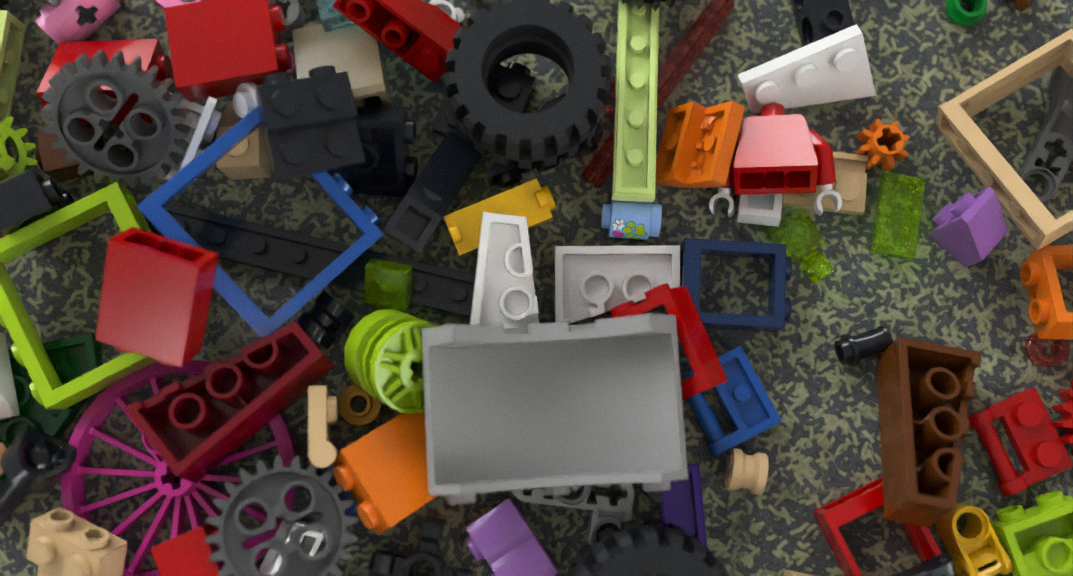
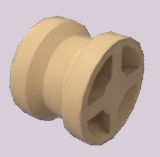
(746, 471)

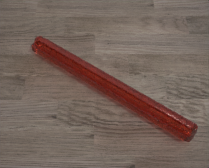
(668, 78)

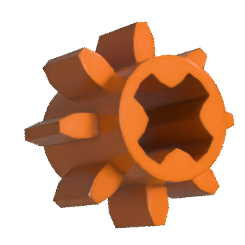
(884, 134)

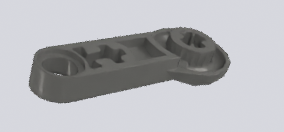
(1055, 130)

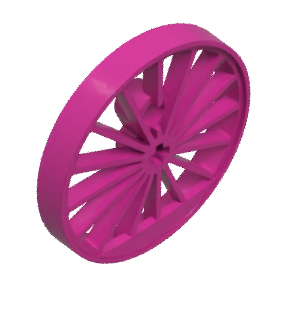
(180, 494)

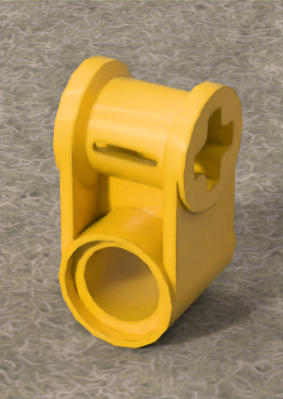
(977, 547)

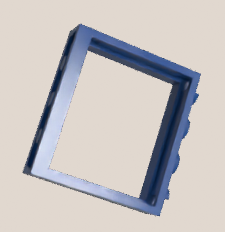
(334, 187)

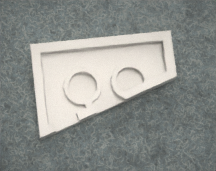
(812, 75)
(602, 277)

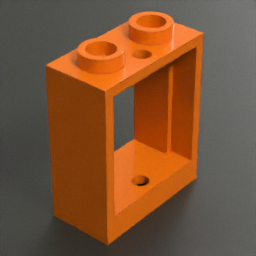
(1044, 291)

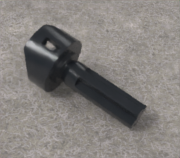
(32, 464)

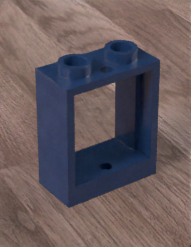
(779, 272)

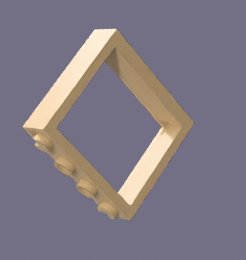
(983, 157)

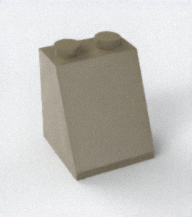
(349, 51)

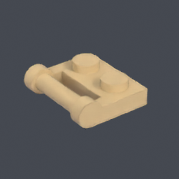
(321, 414)

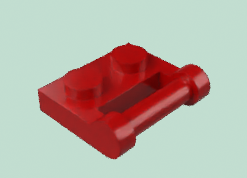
(1030, 435)

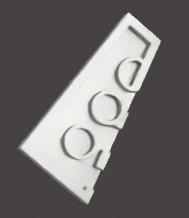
(504, 274)

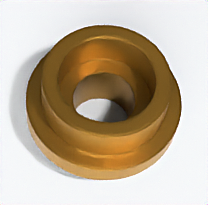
(358, 418)

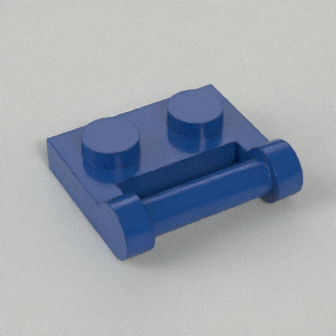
(742, 400)

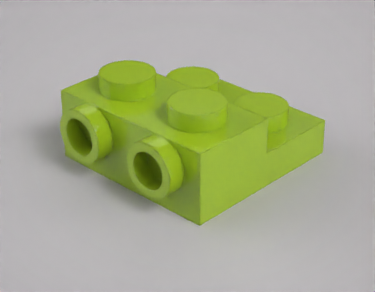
(1038, 537)

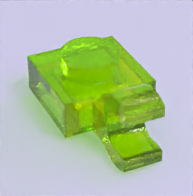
(801, 244)
(388, 284)

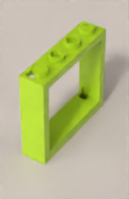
(13, 316)

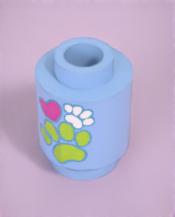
(631, 219)

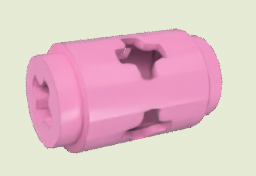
(61, 20)

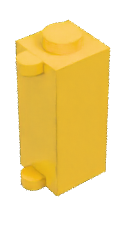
(524, 200)

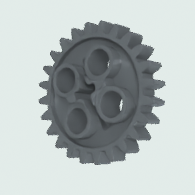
(79, 94)
(268, 492)

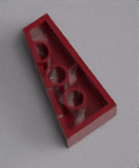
(222, 407)

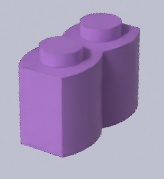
(509, 543)

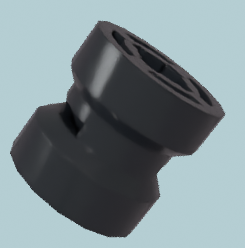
(325, 319)

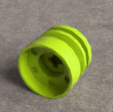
(380, 358)

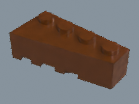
(922, 427)

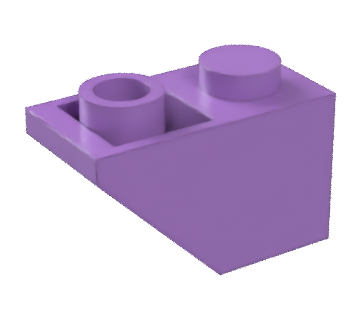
(970, 226)

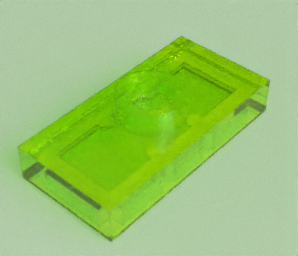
(897, 216)

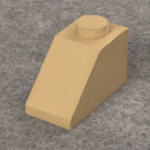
(247, 159)

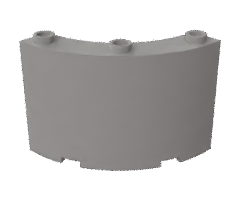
(553, 406)

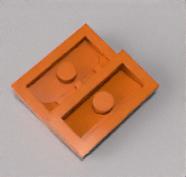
(698, 145)

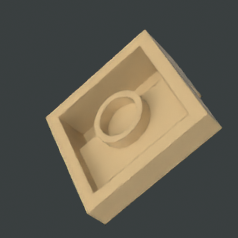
(73, 547)

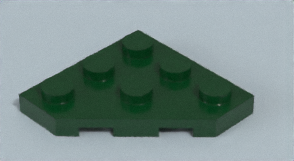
(70, 359)

